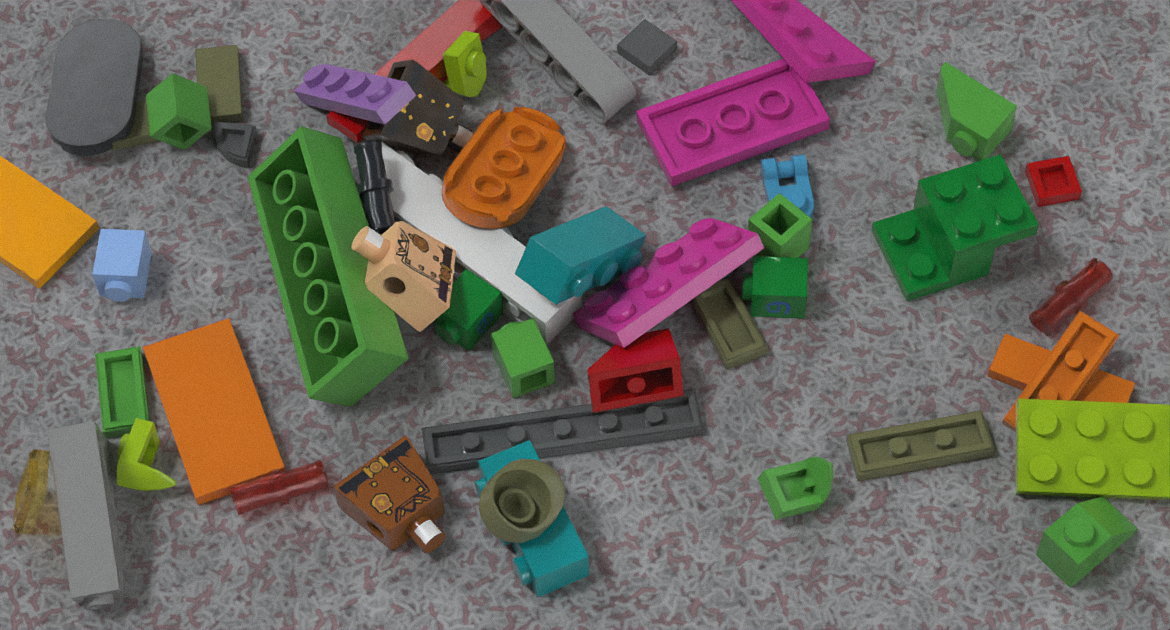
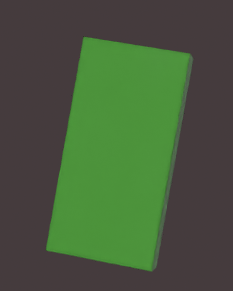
(121, 390)

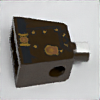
(427, 121)

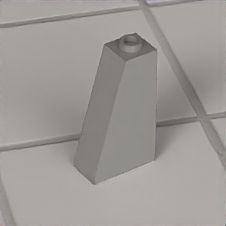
(87, 514)

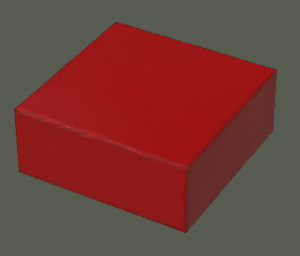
(1053, 181)

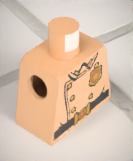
(408, 271)

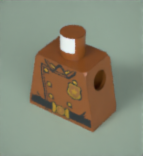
(394, 498)

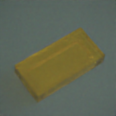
(31, 491)

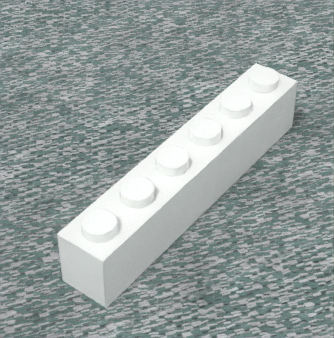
(483, 251)

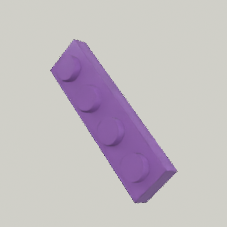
(354, 93)

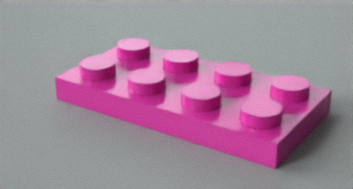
(731, 121)
(667, 281)

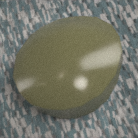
(521, 500)

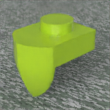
(465, 65)
(136, 456)

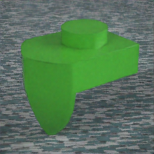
(797, 486)

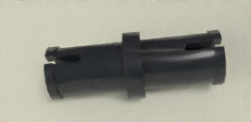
(374, 186)

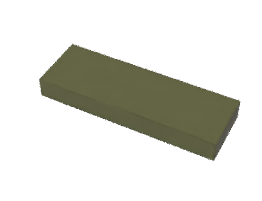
(920, 445)

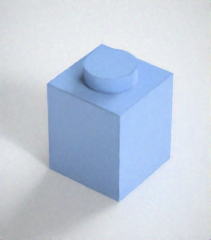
(122, 264)

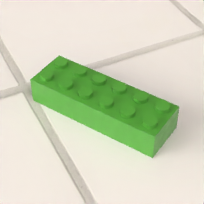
(309, 220)

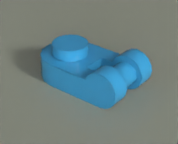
(799, 193)

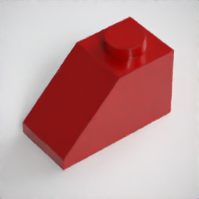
(637, 373)

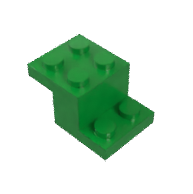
(954, 227)

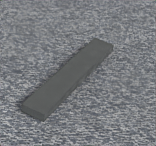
(561, 431)

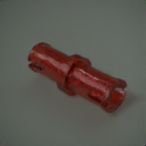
(1071, 296)
(279, 487)

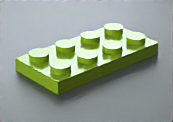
(1092, 449)

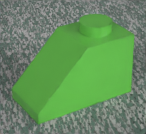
(972, 114)
(1083, 538)

